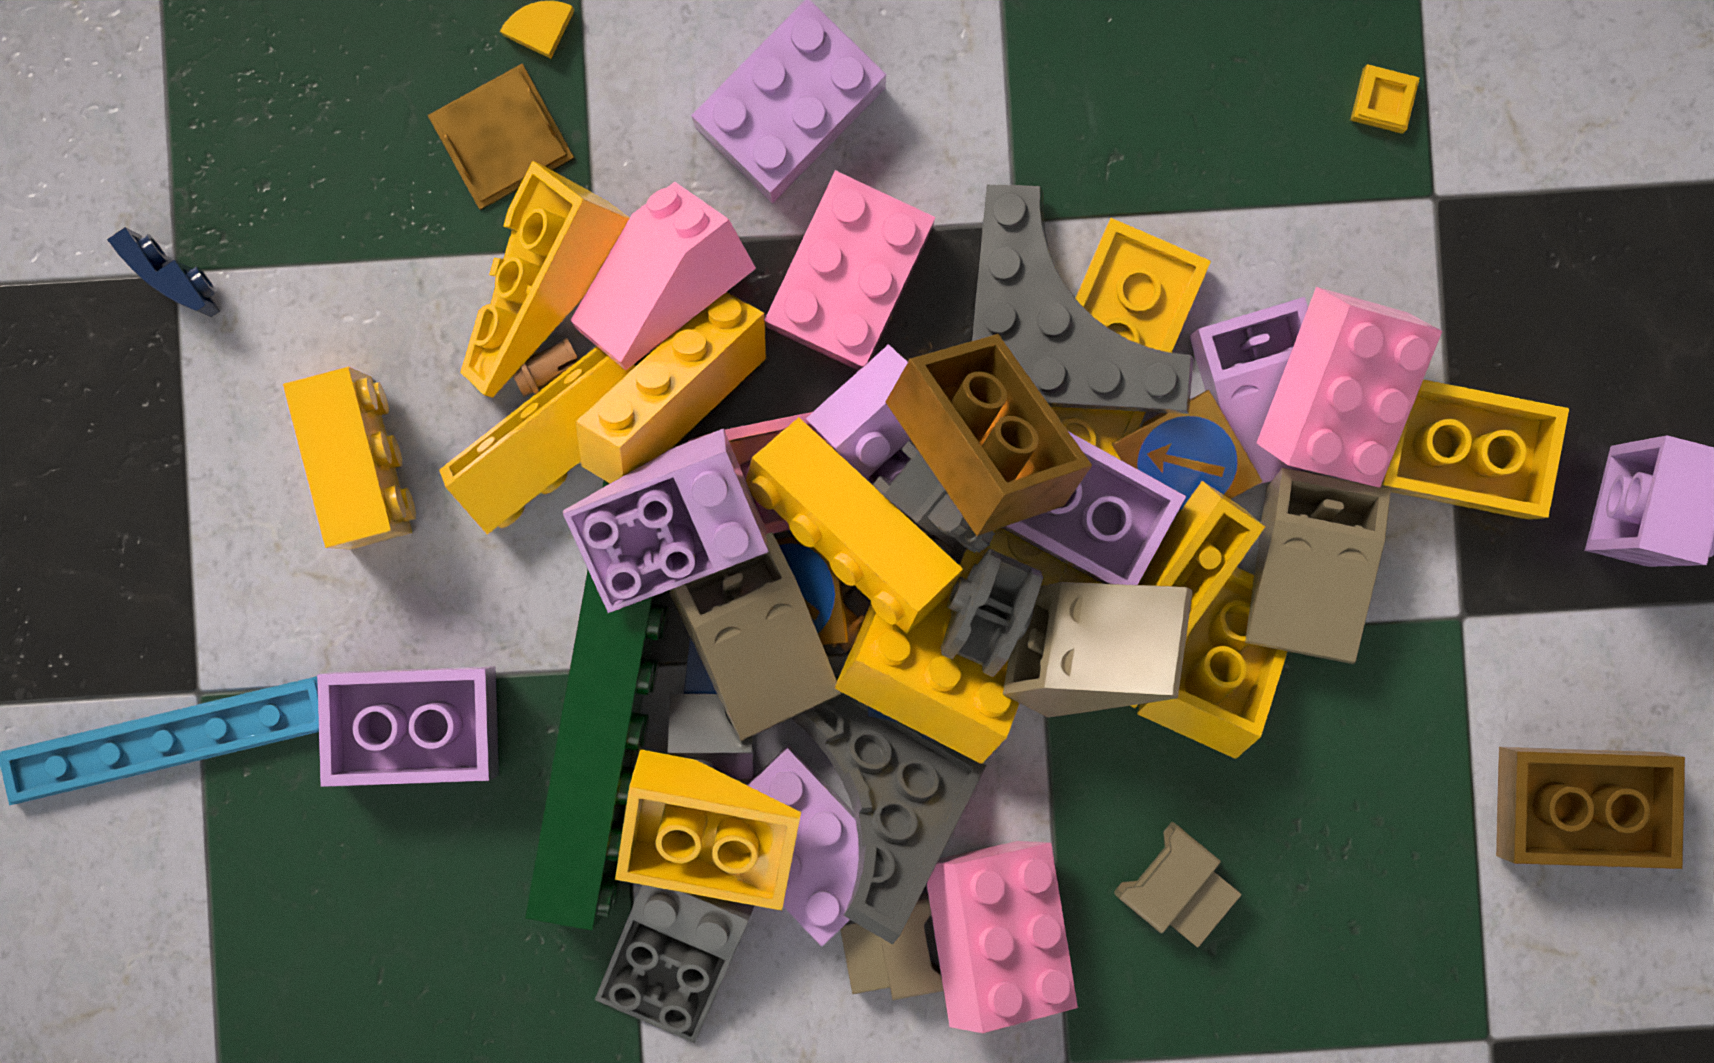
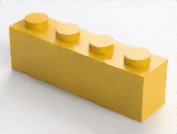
(672, 388)
(530, 446)
(851, 526)
(1202, 548)

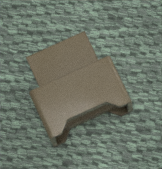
(1180, 888)
(900, 966)

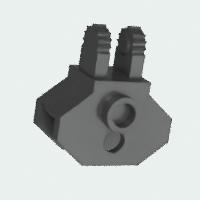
(928, 504)
(991, 610)

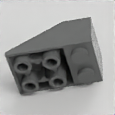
(673, 958)

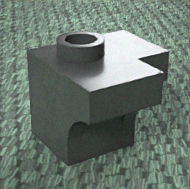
(703, 733)

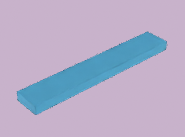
(160, 741)

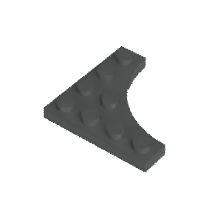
(1050, 333)
(903, 802)

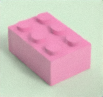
(849, 271)
(1348, 387)
(1001, 936)

